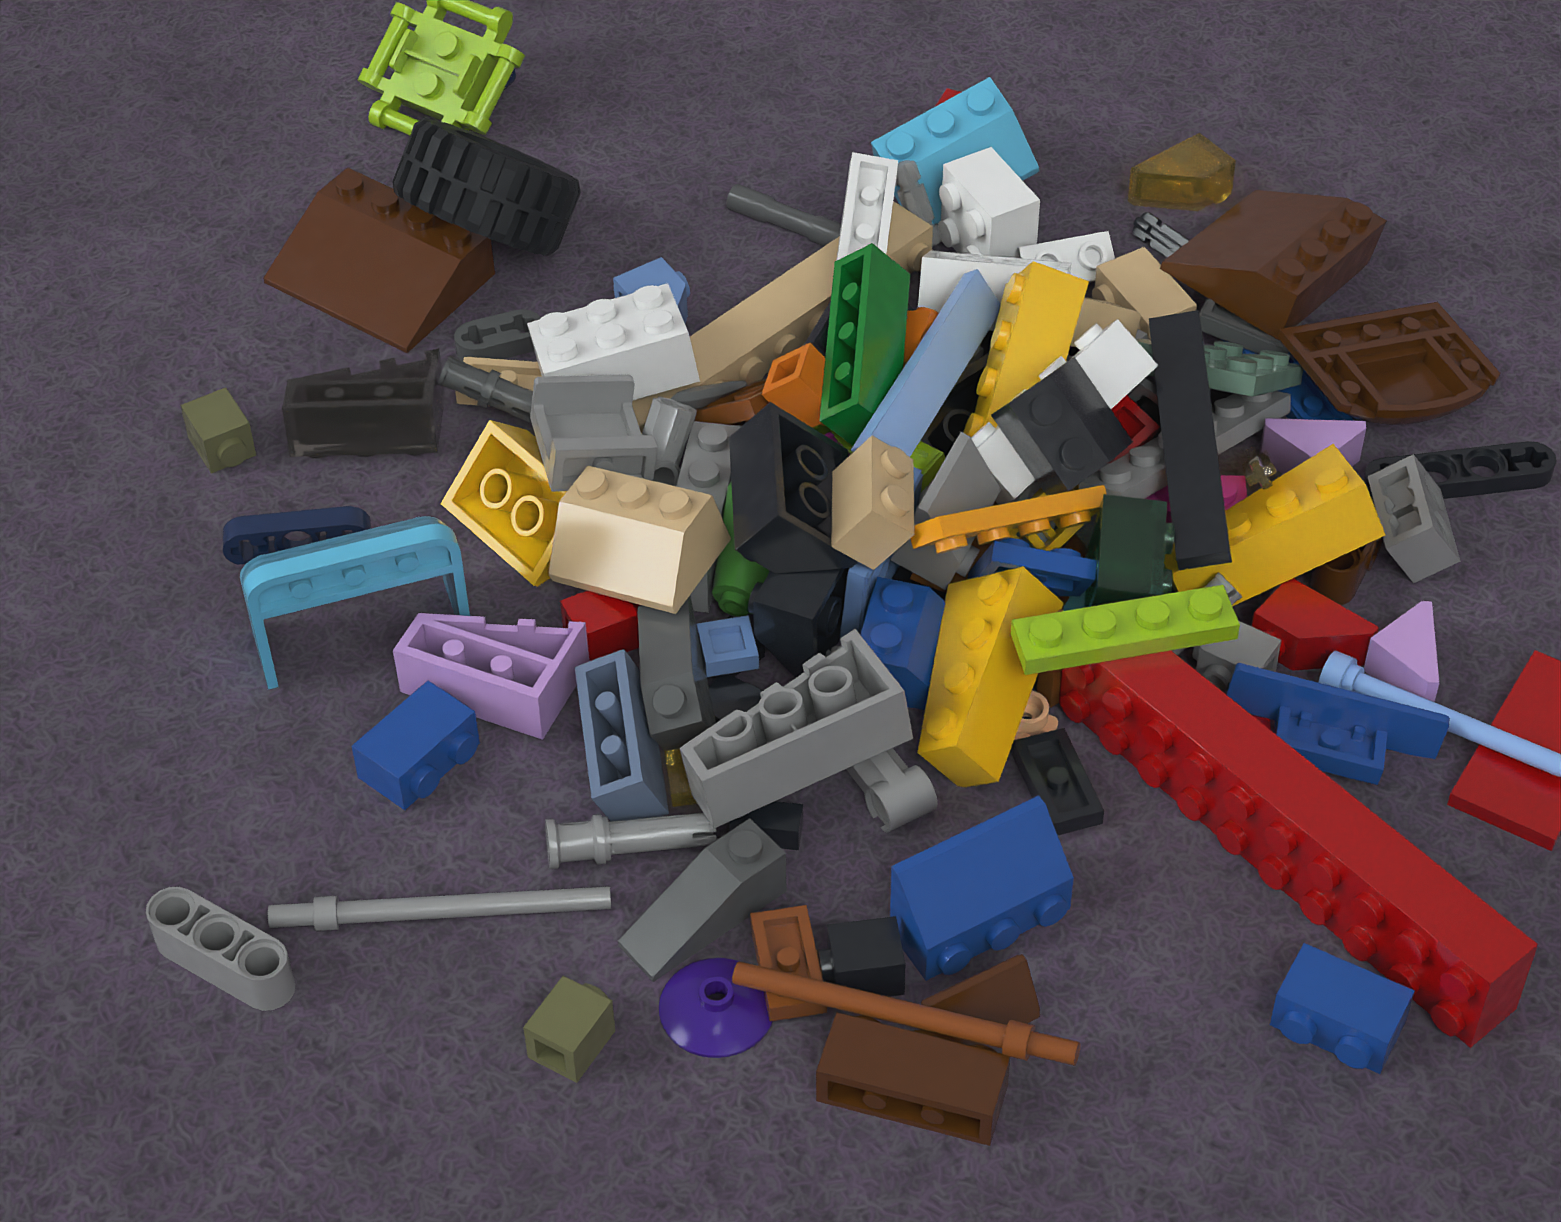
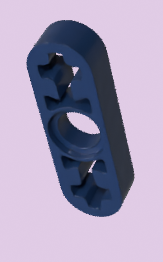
(262, 526)

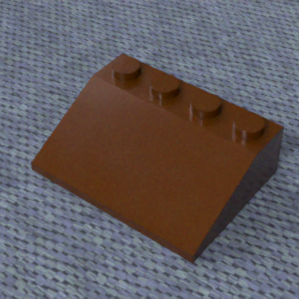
(1278, 255)
(380, 261)

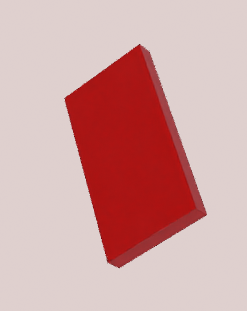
(1510, 791)

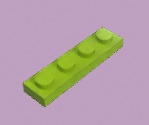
(1124, 629)

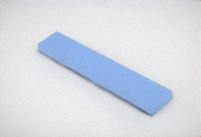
(934, 366)

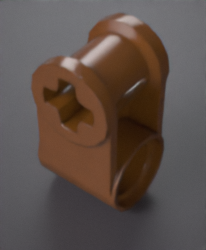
(1342, 576)

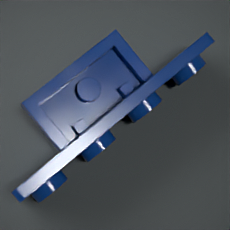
(1335, 726)

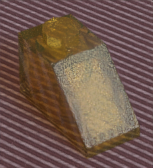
(1183, 176)

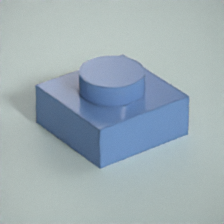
(728, 646)

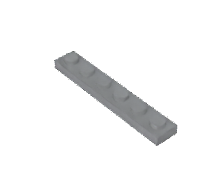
(1144, 468)

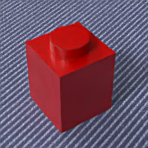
(609, 622)

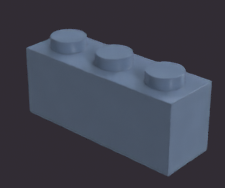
(619, 751)

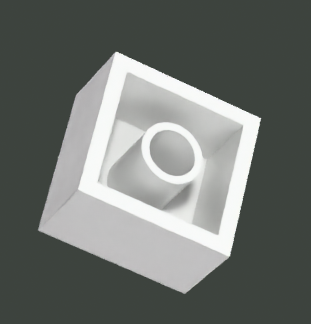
(986, 207)

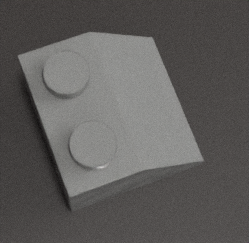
(959, 486)

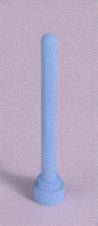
(1344, 673)

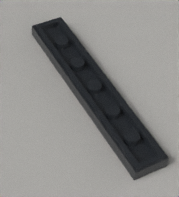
(1189, 441)

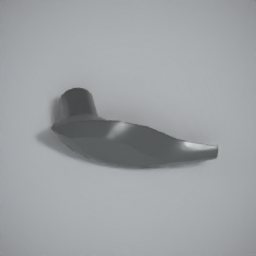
(704, 395)

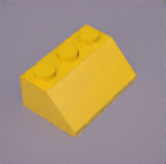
(508, 499)

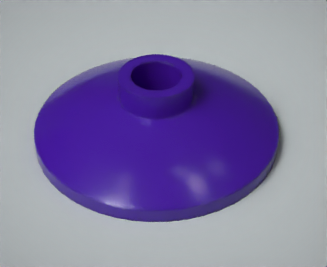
(709, 1025)

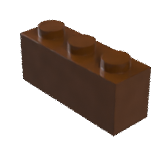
(912, 1078)

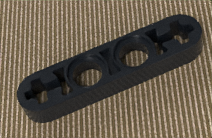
(1500, 458)

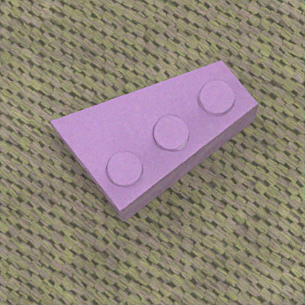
(502, 672)

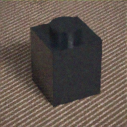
(865, 956)

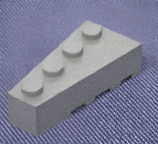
(798, 733)

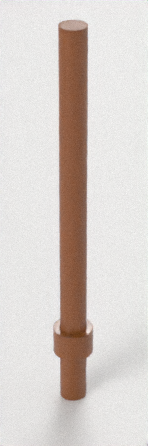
(1015, 1038)

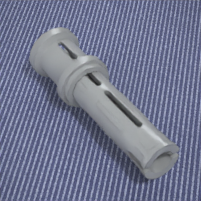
(601, 839)

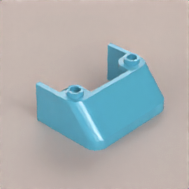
(350, 568)

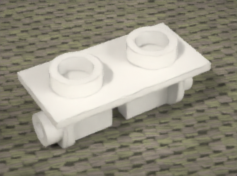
(1081, 251)

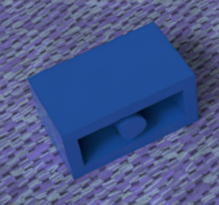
(416, 745)
(1341, 1008)

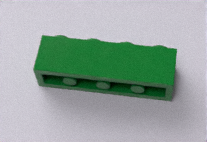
(863, 339)

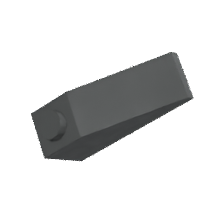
(673, 676)
(708, 899)

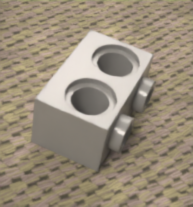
(1413, 519)

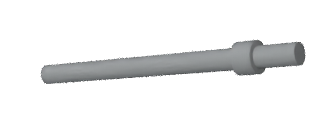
(329, 912)

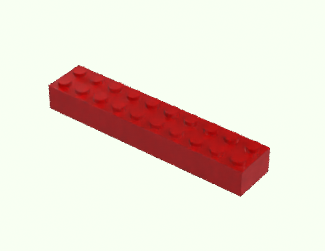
(1307, 837)

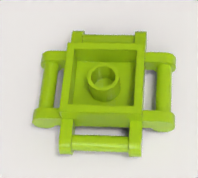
(441, 66)

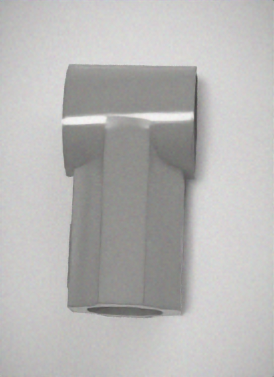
(671, 427)
(893, 789)

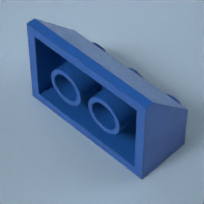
(981, 889)

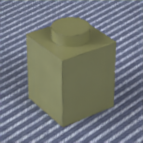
(218, 430)
(570, 1028)

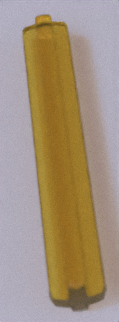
(1258, 468)

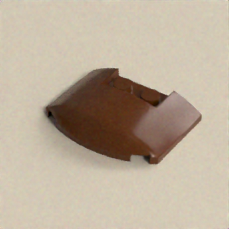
(1393, 364)

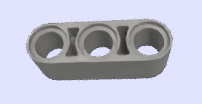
(194, 931)

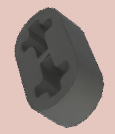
(497, 335)

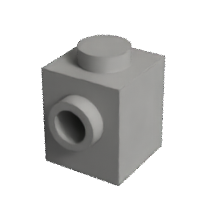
(1251, 648)

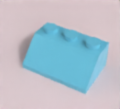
(956, 129)

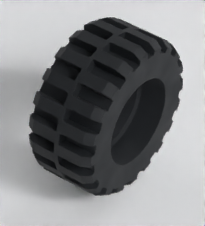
(486, 187)

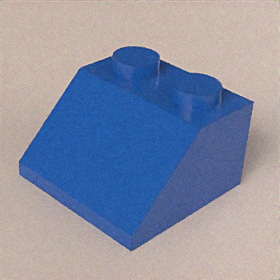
(904, 634)

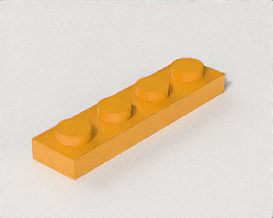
(994, 522)

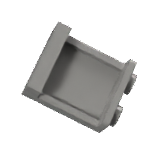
(589, 424)

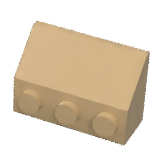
(635, 539)

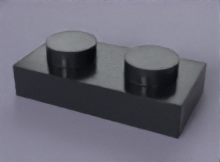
(1059, 778)

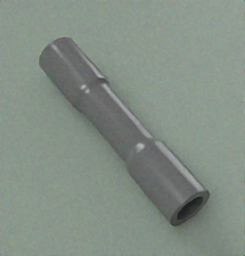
(767, 209)

